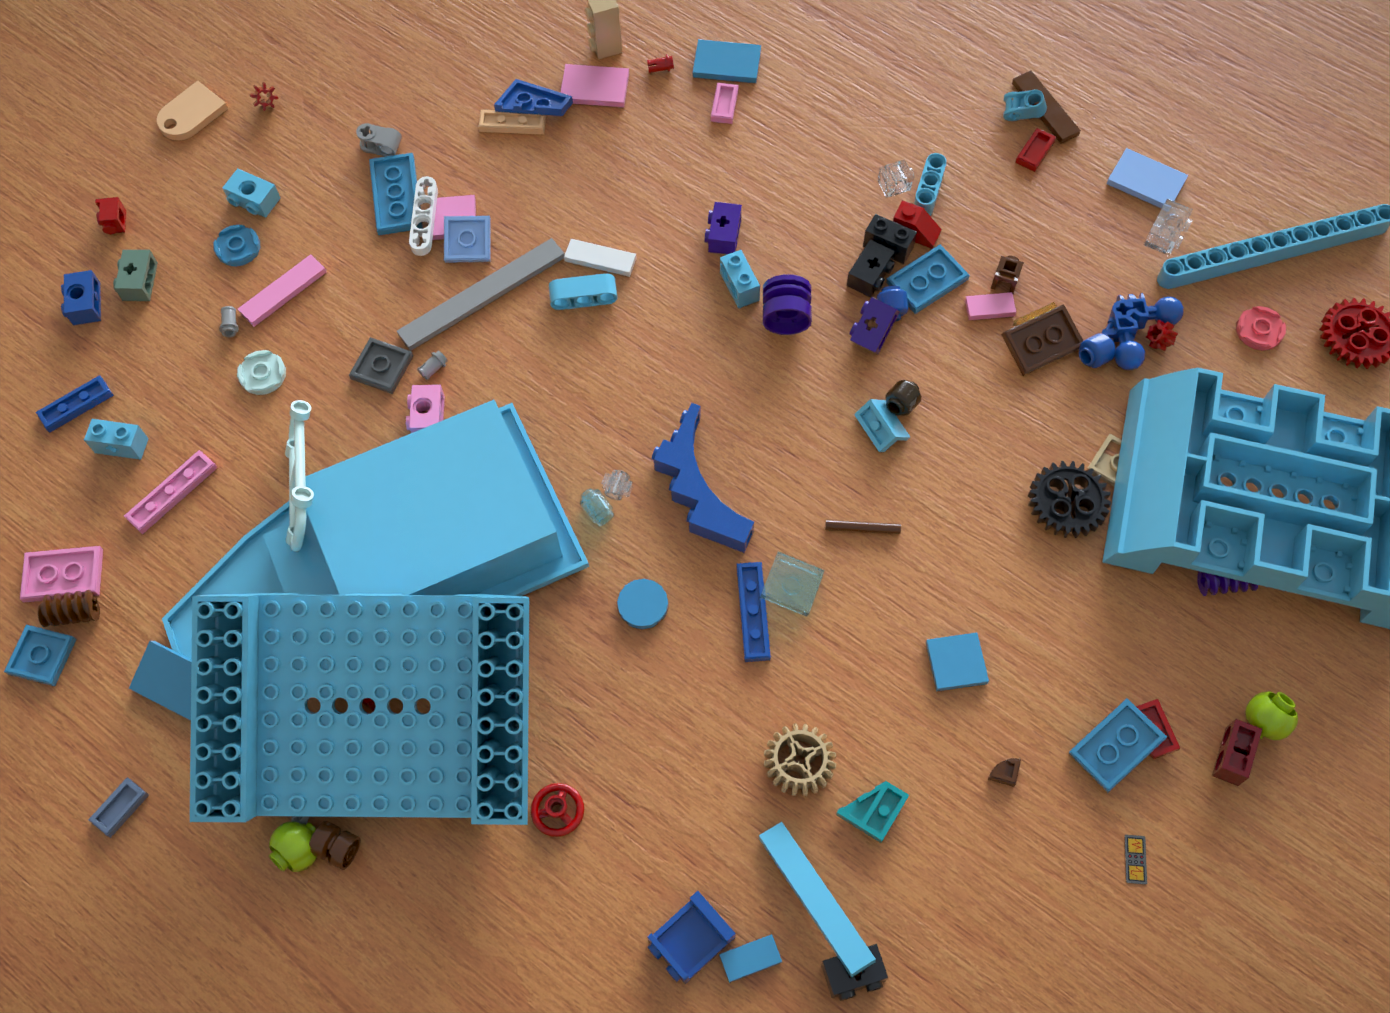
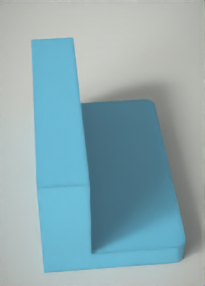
(881, 424)

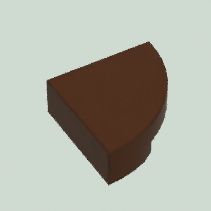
(1006, 772)

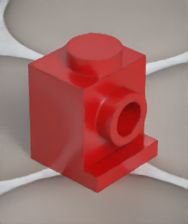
(111, 215)

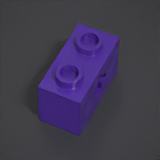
(724, 228)
(874, 338)

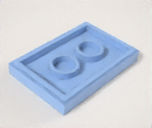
(1146, 178)

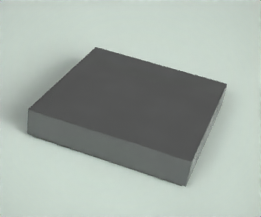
(381, 365)

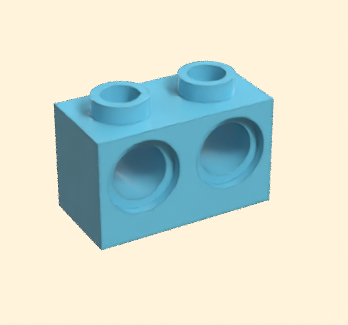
(739, 279)

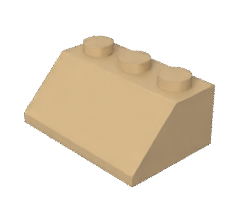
(604, 27)

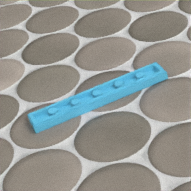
(817, 899)

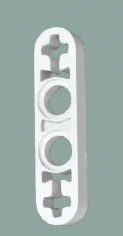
(423, 216)

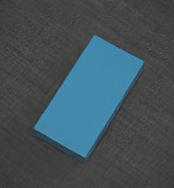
(750, 958)

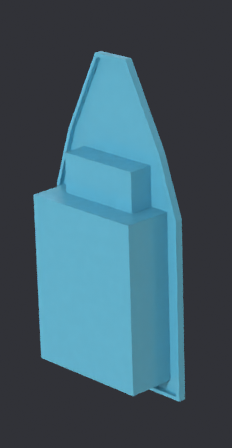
(417, 516)

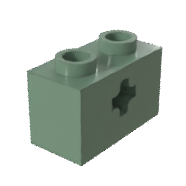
(135, 275)

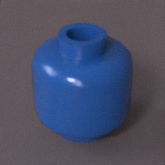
(895, 298)
(1097, 350)

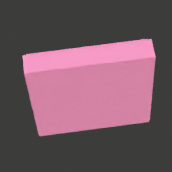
(452, 207)

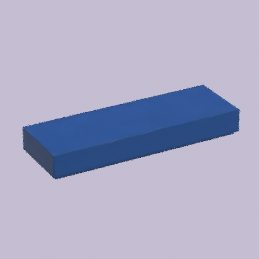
(74, 403)

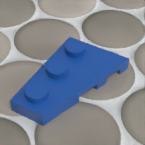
(532, 99)

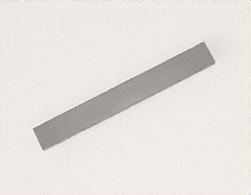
(480, 294)

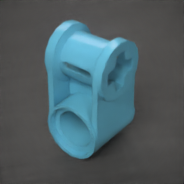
(1022, 105)

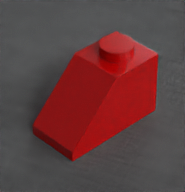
(919, 220)

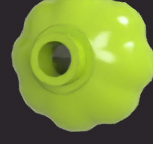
(1272, 714)
(291, 846)

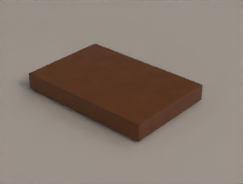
(1043, 339)

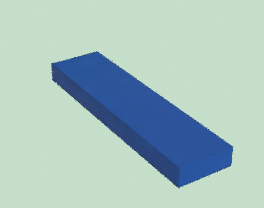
(753, 612)

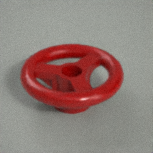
(563, 790)

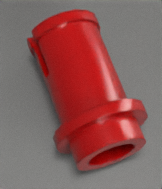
(662, 64)

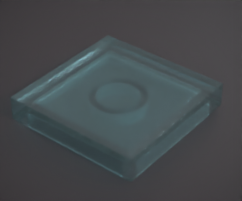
(792, 583)

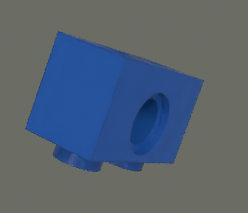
(81, 297)

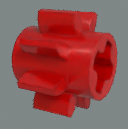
(265, 90)
(1161, 335)

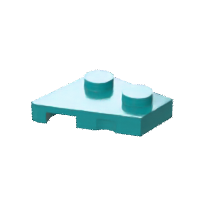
(875, 810)

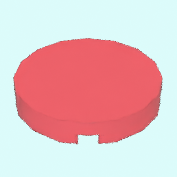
(1261, 328)

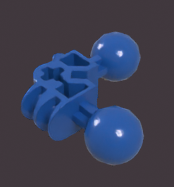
(1131, 315)

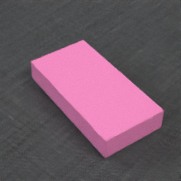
(724, 103)
(990, 306)

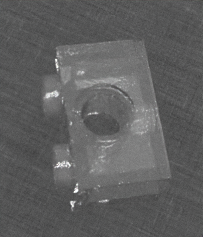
(1168, 227)

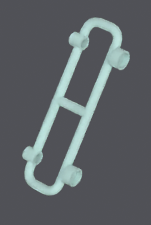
(299, 495)

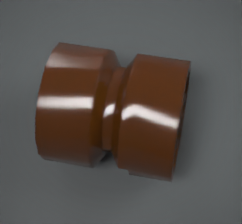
(334, 845)

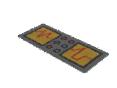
(1135, 859)

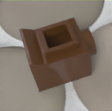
(1008, 271)

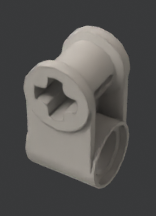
(381, 140)

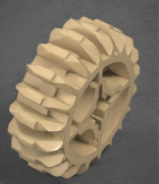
(789, 765)

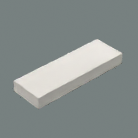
(600, 257)

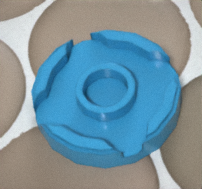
(237, 245)
(642, 603)

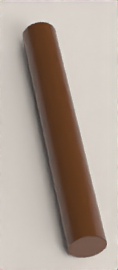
(863, 526)

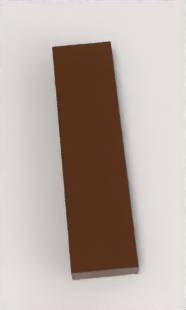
(1055, 117)

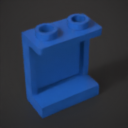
(690, 938)

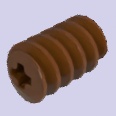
(68, 609)

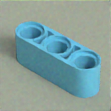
(930, 182)
(582, 291)

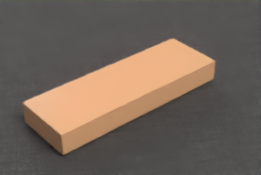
(511, 122)

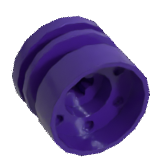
(787, 304)

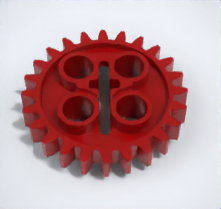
(1357, 333)

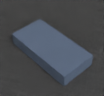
(118, 807)

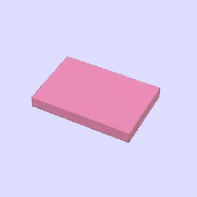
(595, 85)
(61, 572)

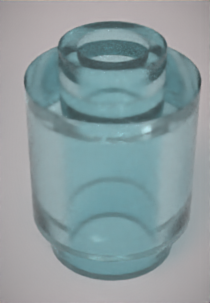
(596, 506)

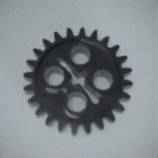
(1091, 497)

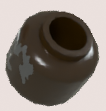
(903, 397)

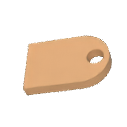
(190, 112)

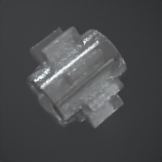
(617, 485)

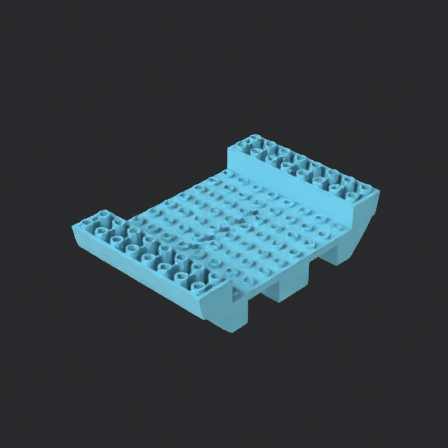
(1177, 511)
(271, 756)

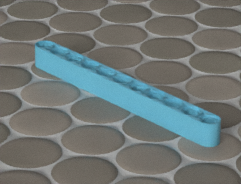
(1274, 246)

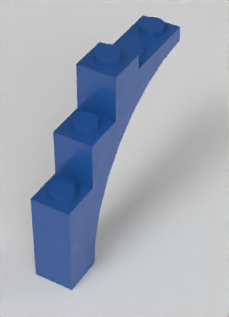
(707, 514)

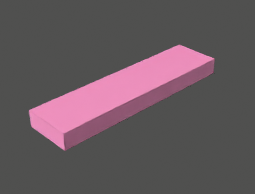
(282, 290)
(170, 492)

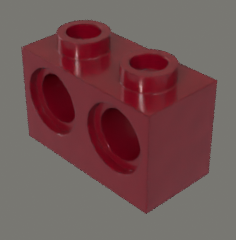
(1237, 752)

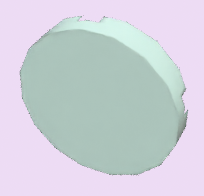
(261, 372)

